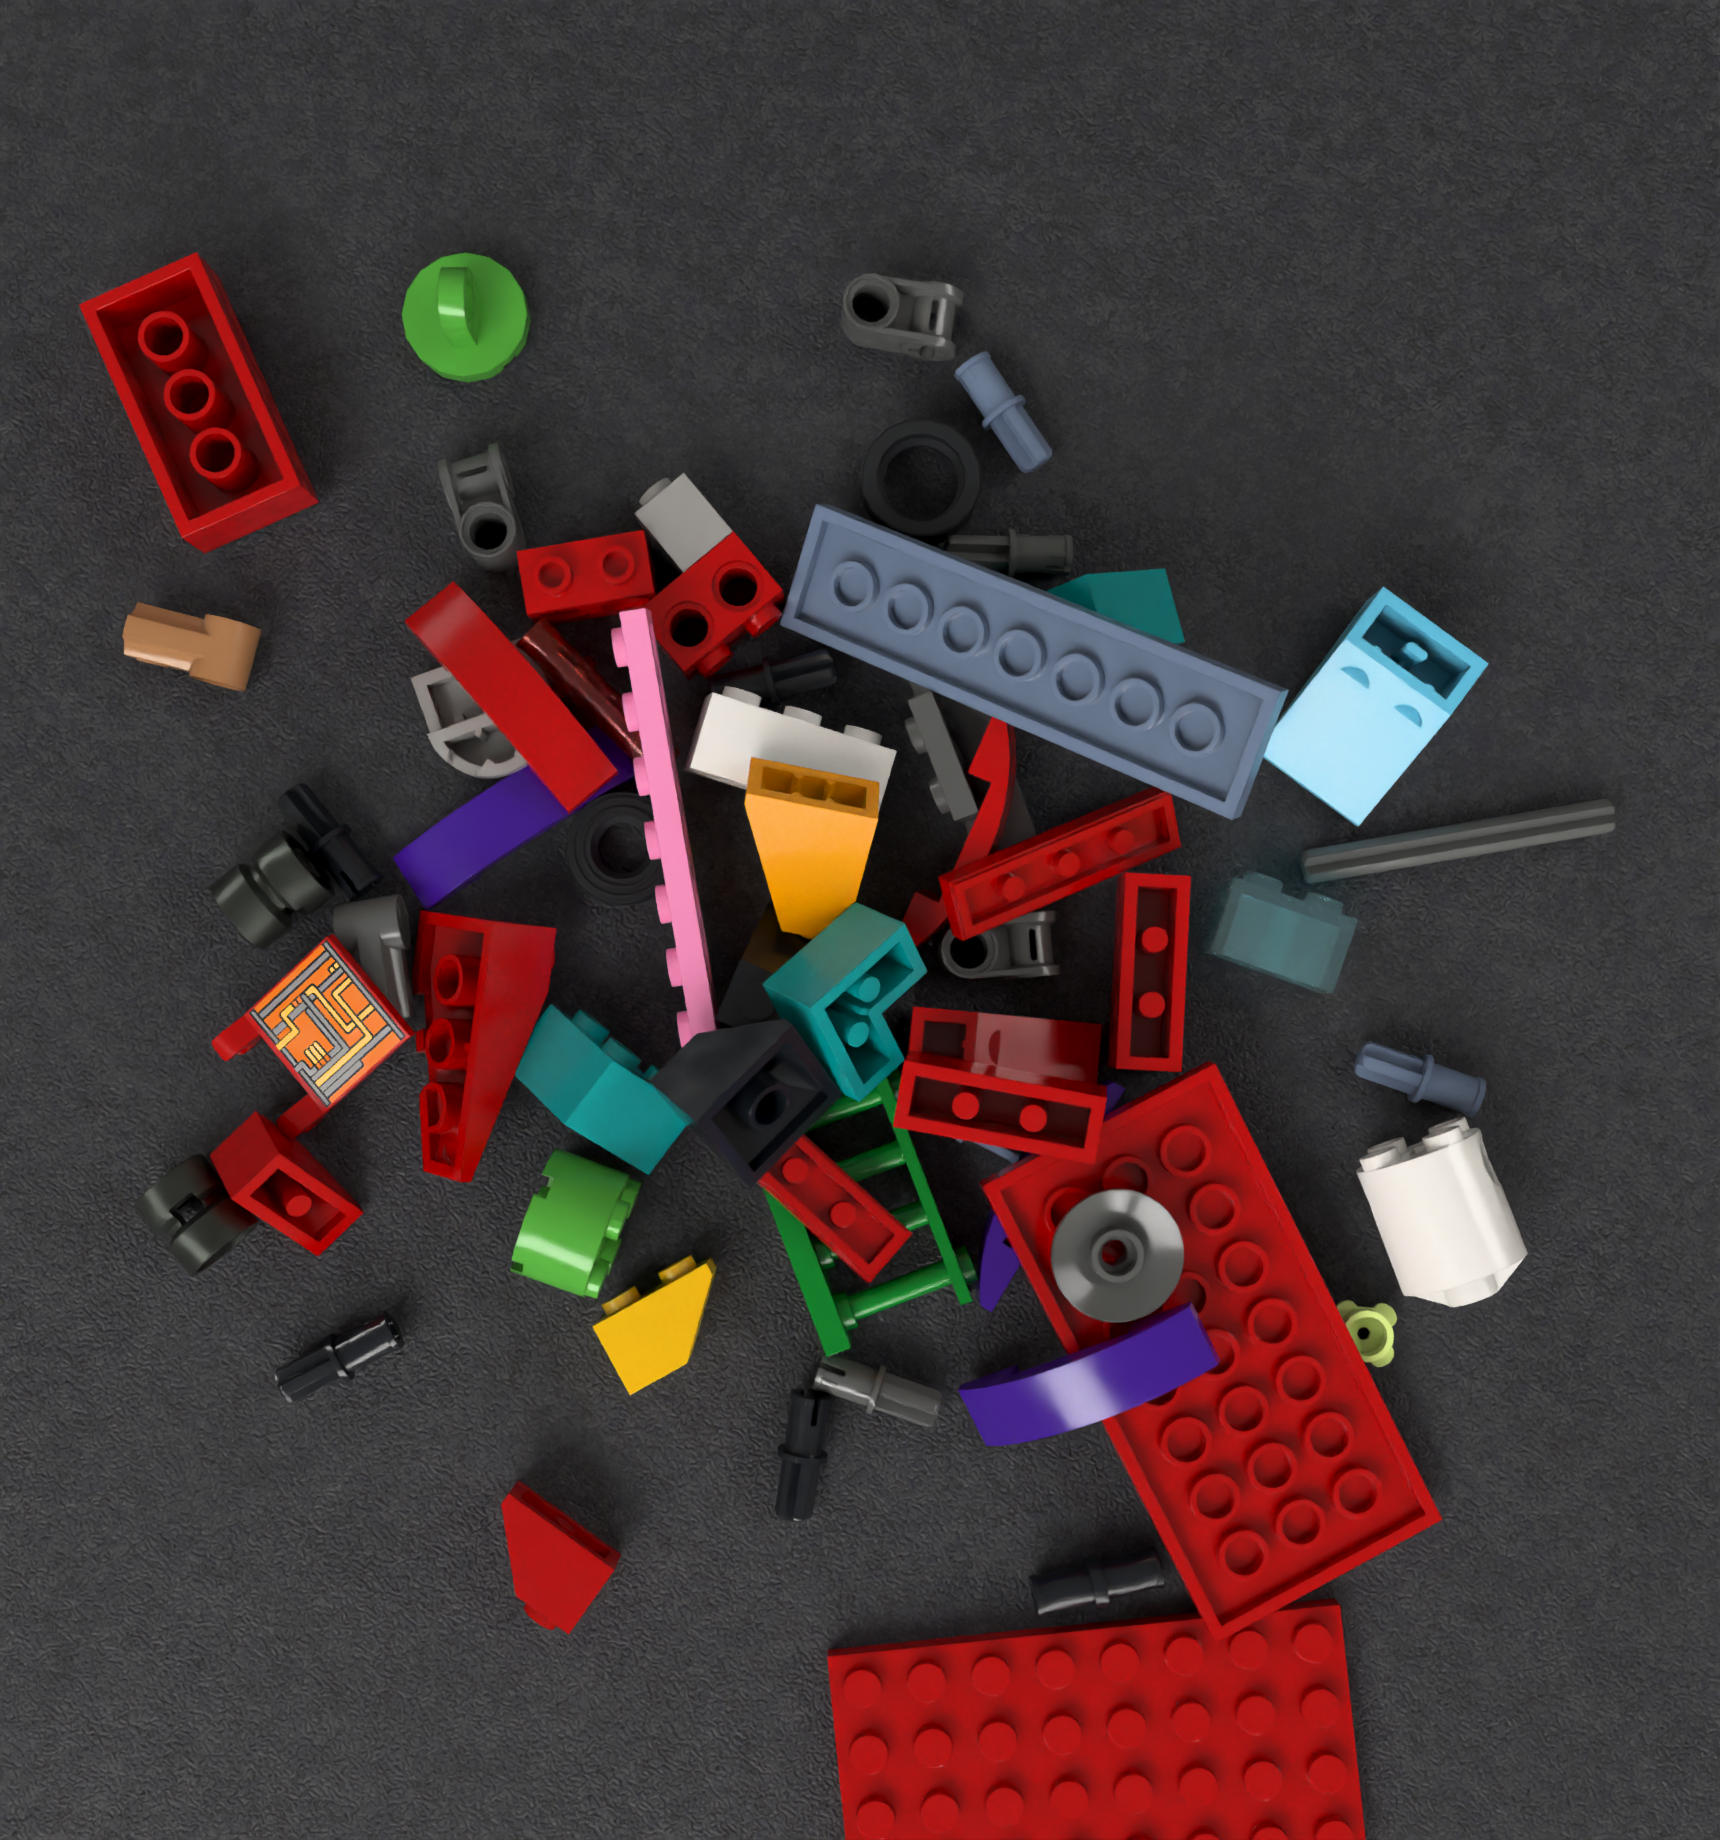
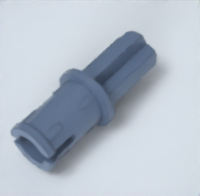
(1003, 412)
(1420, 1078)

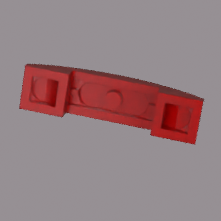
(512, 696)
(995, 764)

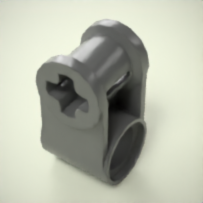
(907, 316)
(483, 497)
(1008, 950)

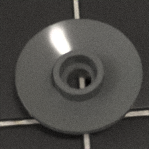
(1136, 1280)

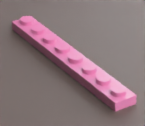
(668, 834)

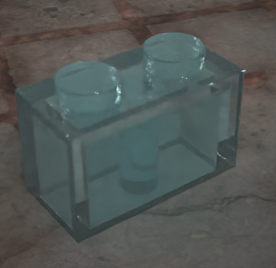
(1280, 933)

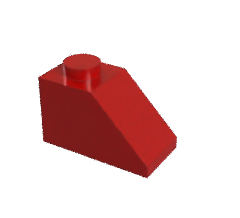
(284, 1184)
(553, 1559)

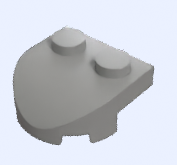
(462, 730)

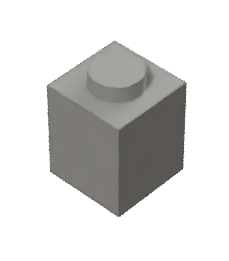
(680, 521)

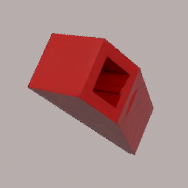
(1009, 1041)

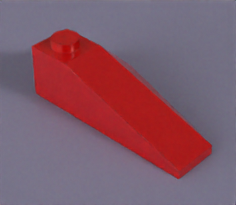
(481, 1004)

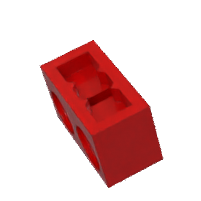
(588, 577)
(699, 595)

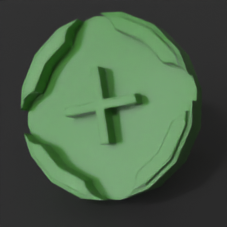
(466, 317)

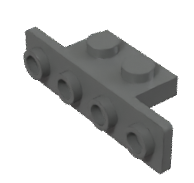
(951, 738)

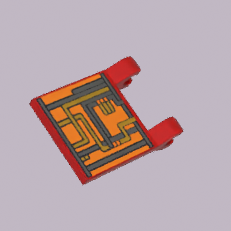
(324, 1027)

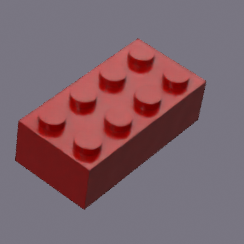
(198, 403)

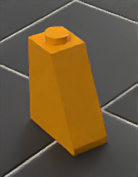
(810, 839)

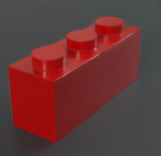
(1149, 972)
(1000, 1107)

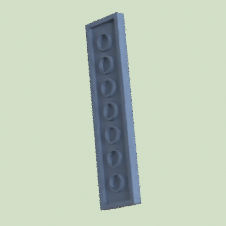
(1034, 660)

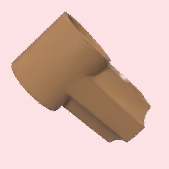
(207, 648)

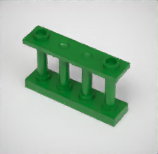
(810, 1257)

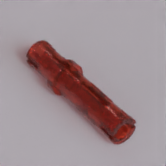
(581, 683)

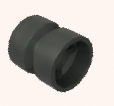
(267, 894)
(208, 1233)

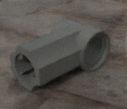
(376, 937)

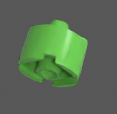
(575, 1224)

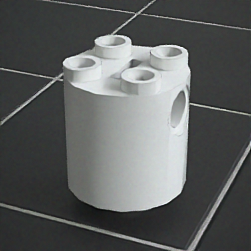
(1442, 1215)

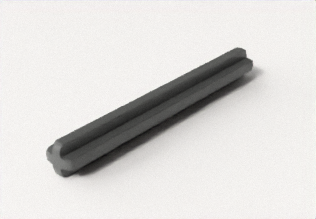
(1458, 841)

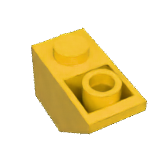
(657, 1329)

